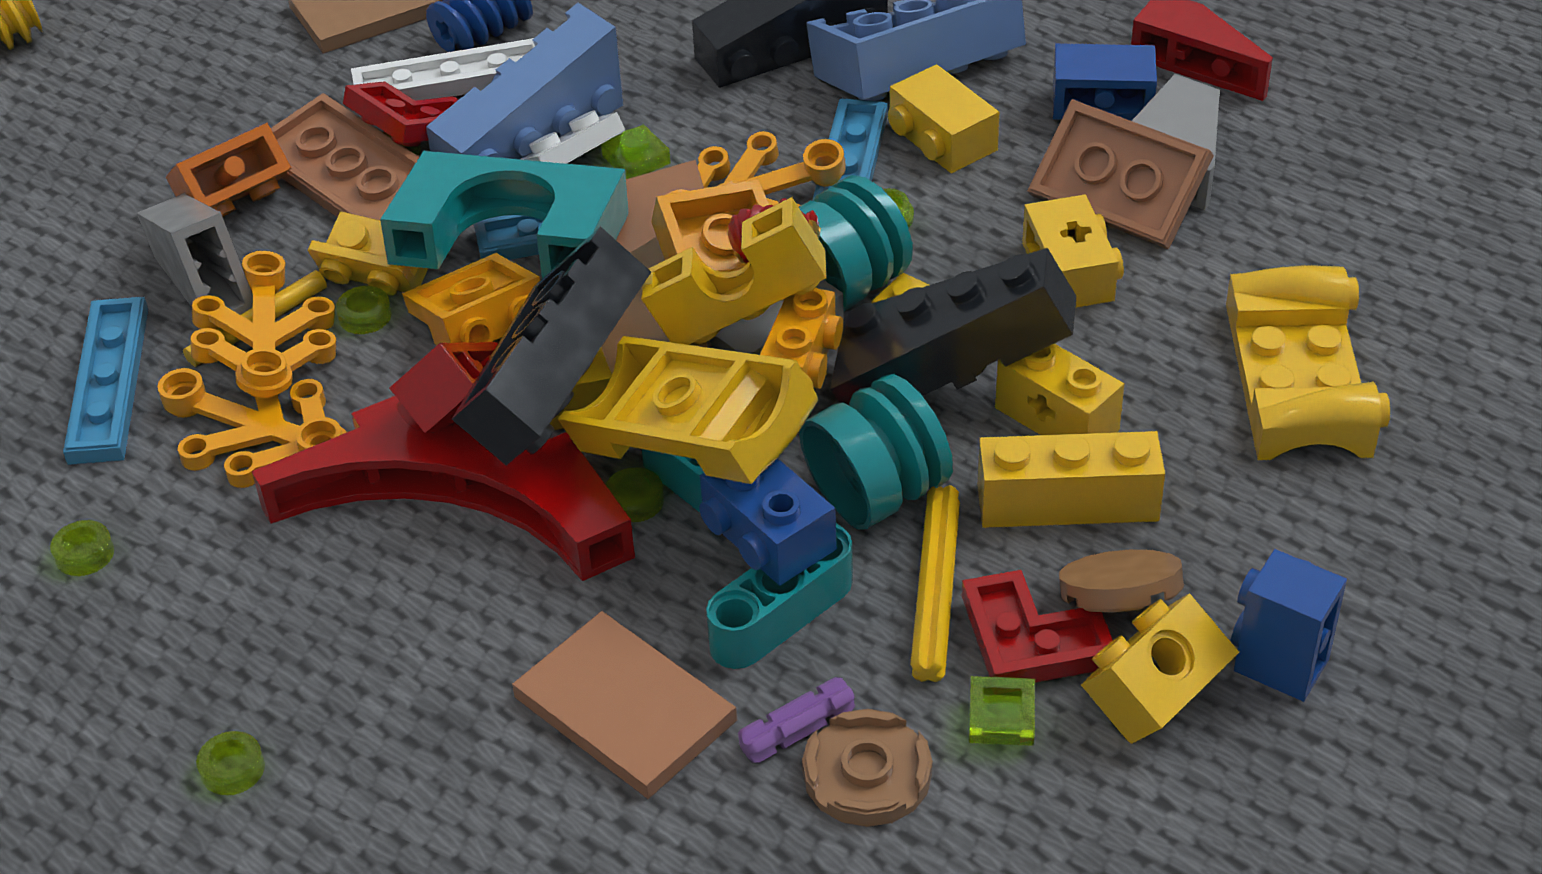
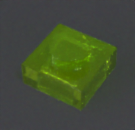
(636, 152)
(1002, 711)

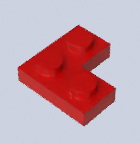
(394, 111)
(1026, 644)

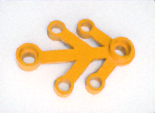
(822, 164)
(263, 370)
(185, 395)

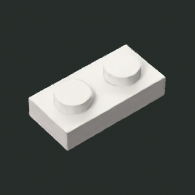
(586, 133)

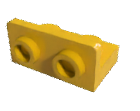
(358, 254)

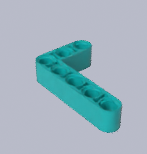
(754, 611)

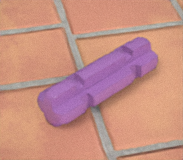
(795, 720)

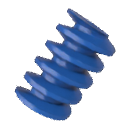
(469, 20)

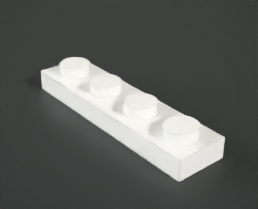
(444, 73)

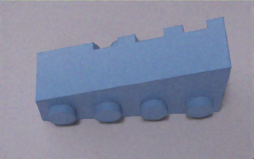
(886, 48)
(538, 94)

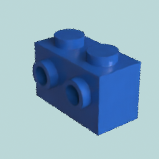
(1104, 77)
(773, 522)
(1287, 623)

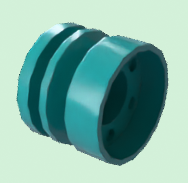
(861, 237)
(876, 451)

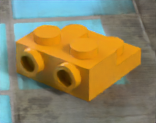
(701, 221)
(472, 301)
(806, 332)

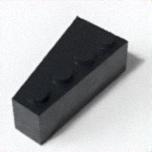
(763, 35)
(956, 326)
(550, 347)

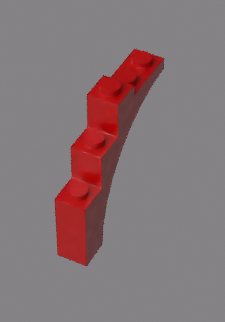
(384, 458)

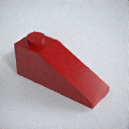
(1202, 47)
(439, 384)

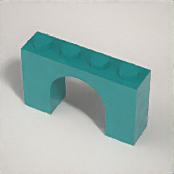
(457, 190)

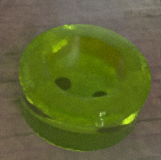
(363, 310)
(637, 492)
(82, 548)
(230, 763)

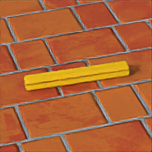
(935, 584)

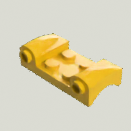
(1301, 361)
(698, 404)

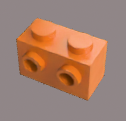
(232, 170)

